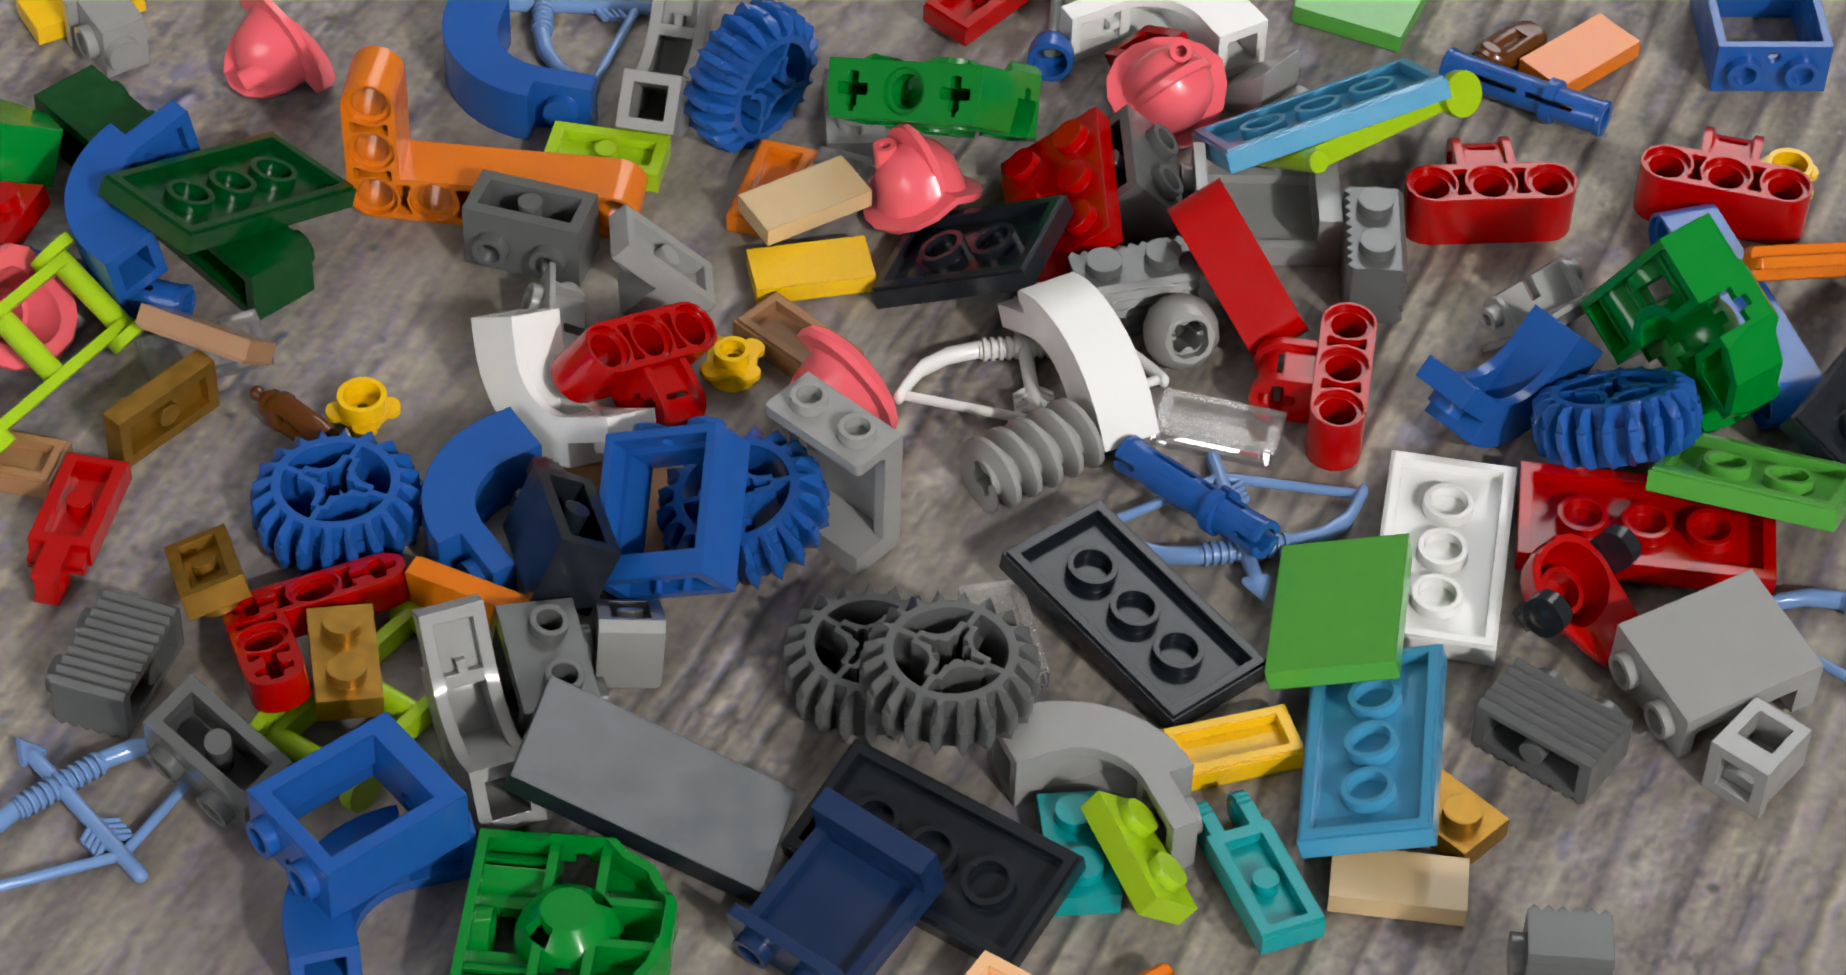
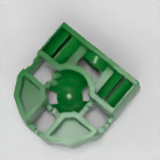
(937, 96)
(1730, 362)
(610, 930)

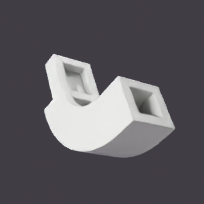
(1227, 27)
(1088, 352)
(515, 367)

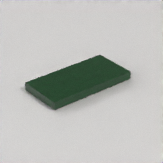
(227, 192)

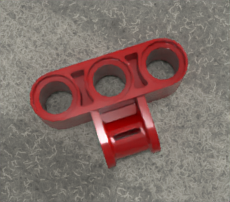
(1488, 197)
(1755, 197)
(1236, 266)
(640, 362)
(1323, 383)

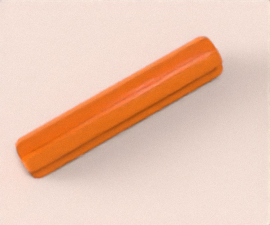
(1796, 261)

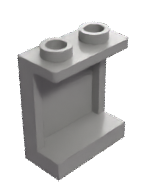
(1288, 211)
(858, 462)
(1711, 658)

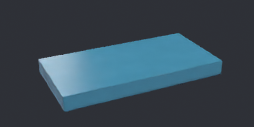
(1321, 114)
(1375, 761)

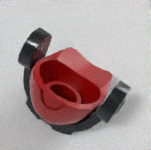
(1574, 591)

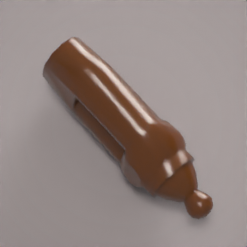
(1511, 43)
(290, 415)

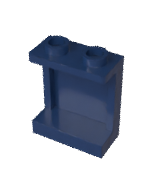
(840, 896)

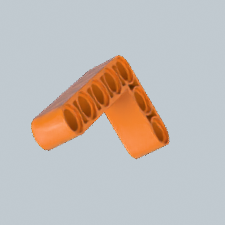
(435, 178)

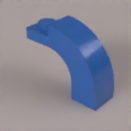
(501, 88)
(111, 244)
(1496, 398)
(467, 486)
(332, 947)

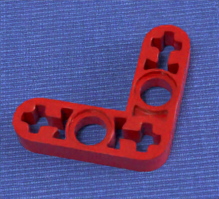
(267, 623)

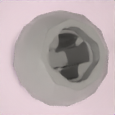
(1180, 331)

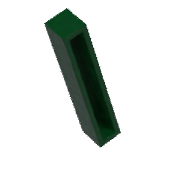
(251, 272)

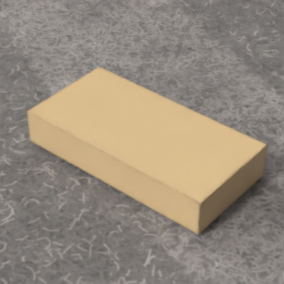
(804, 200)
(1400, 886)

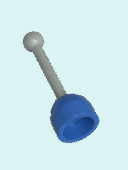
(1051, 49)

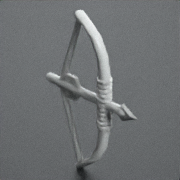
(1020, 348)

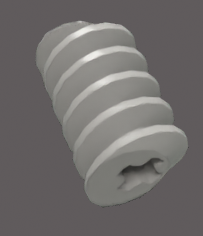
(1030, 453)

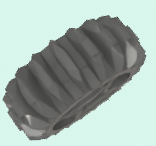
(834, 638)
(950, 673)

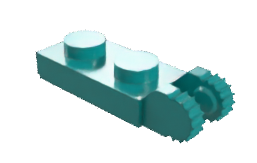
(1259, 876)

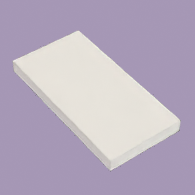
(1460, 543)

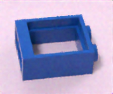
(1749, 64)
(626, 499)
(337, 883)

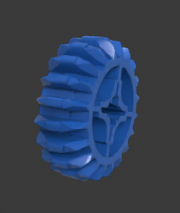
(750, 74)
(1616, 418)
(336, 501)
(781, 506)

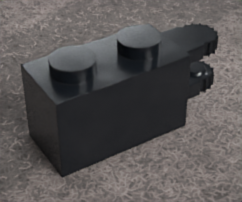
(560, 536)

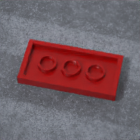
(1679, 538)

